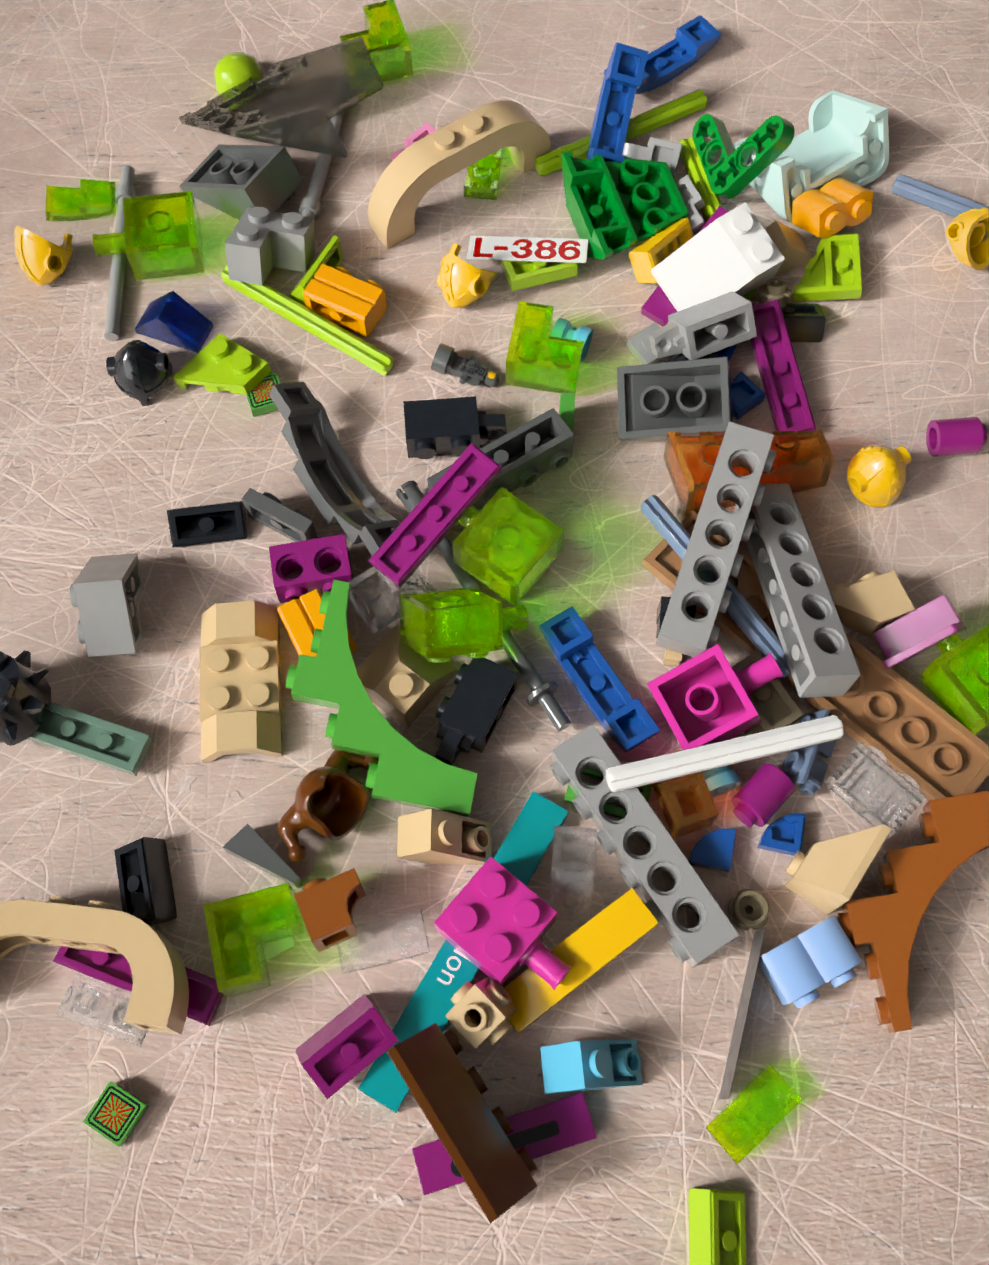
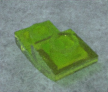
(484, 177)
(89, 201)
(753, 1113)

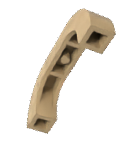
(446, 153)
(159, 976)

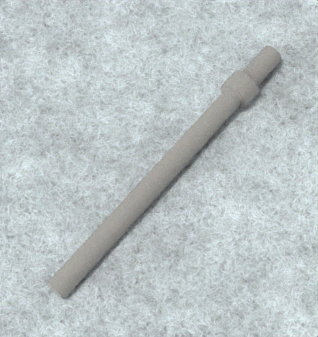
(310, 205)
(118, 266)

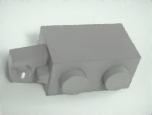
(705, 328)

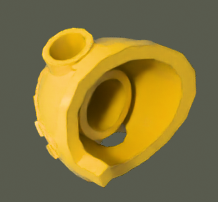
(966, 238)
(41, 258)
(460, 281)
(878, 474)

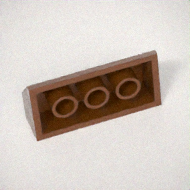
(464, 1121)

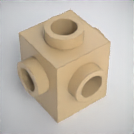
(495, 1009)

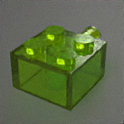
(157, 236)
(507, 545)
(456, 623)
(962, 679)

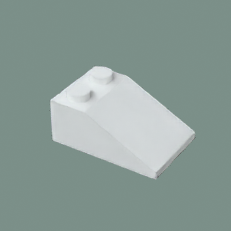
(722, 258)

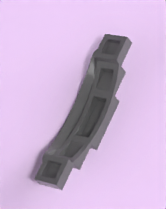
(327, 470)

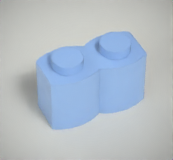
(809, 962)

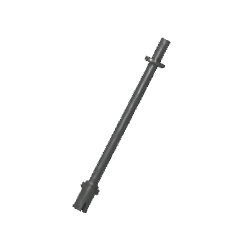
(541, 691)

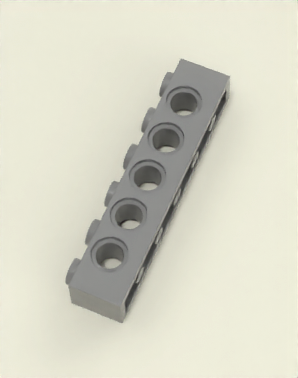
(739, 448)
(799, 597)
(713, 927)

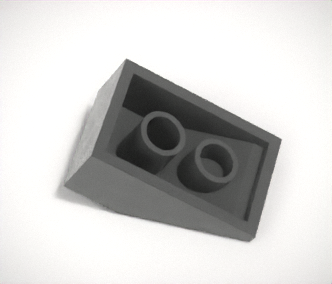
(243, 178)
(674, 398)

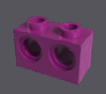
(311, 559)

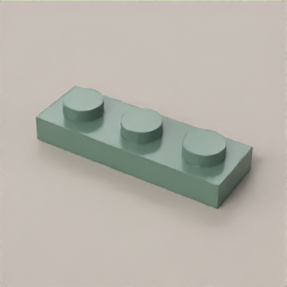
(92, 738)

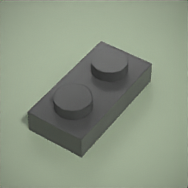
(270, 512)

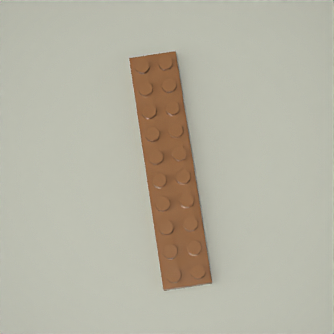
(879, 705)

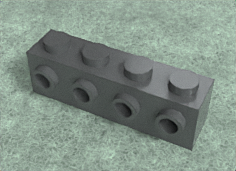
(525, 454)

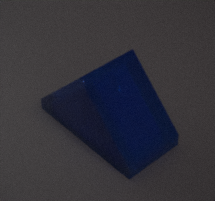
(175, 323)

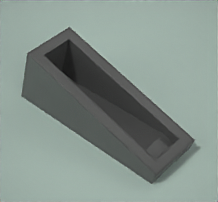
(254, 850)

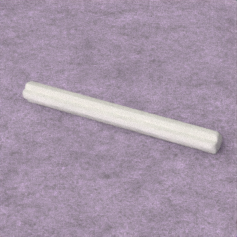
(724, 753)

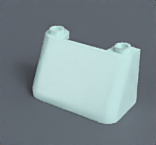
(843, 141)

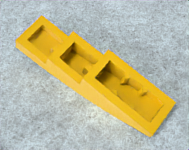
(586, 952)

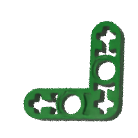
(731, 172)

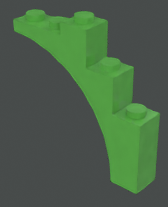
(331, 680)

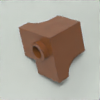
(329, 908)

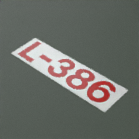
(527, 249)

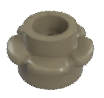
(774, 290)
(759, 906)

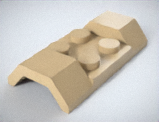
(240, 680)

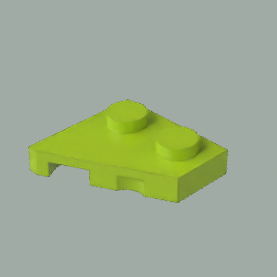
(833, 271)
(533, 273)
(223, 367)

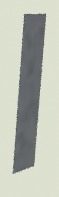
(741, 1015)

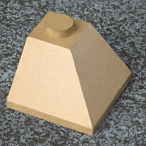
(402, 679)
(834, 867)

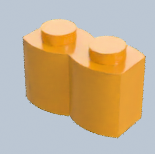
(832, 207)

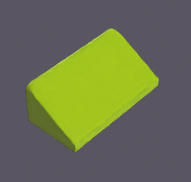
(329, 255)
(717, 1227)

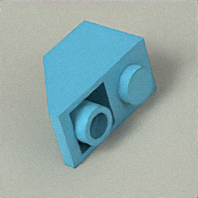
(590, 1065)

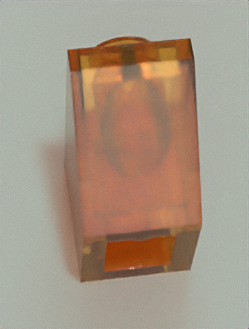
(686, 803)

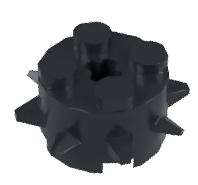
(21, 697)

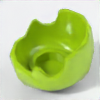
(235, 69)

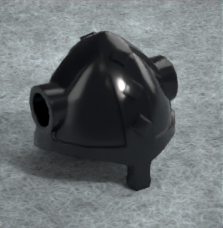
(139, 370)

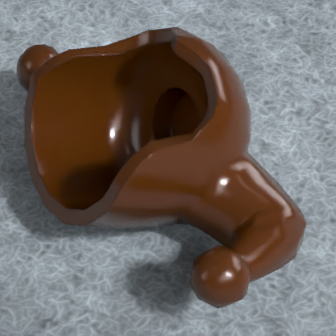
(326, 802)

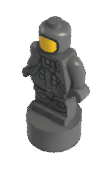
(468, 370)

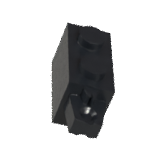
(448, 426)
(474, 708)

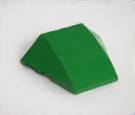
(619, 201)

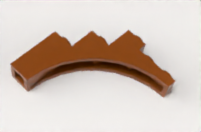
(914, 874)

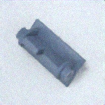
(804, 766)

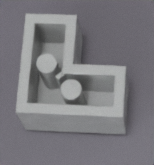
(268, 241)
(108, 604)

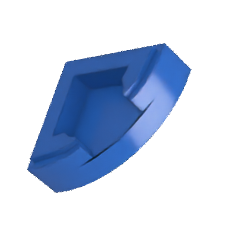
(745, 395)
(784, 835)
(714, 850)

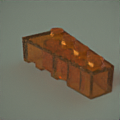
(800, 461)

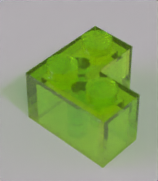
(385, 40)
(536, 357)
(239, 930)

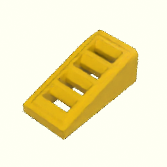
(645, 256)

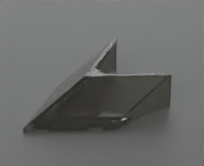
(295, 100)

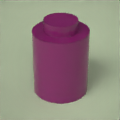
(955, 436)
(762, 796)

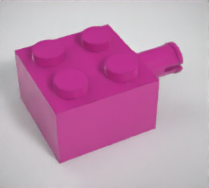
(709, 699)
(501, 926)

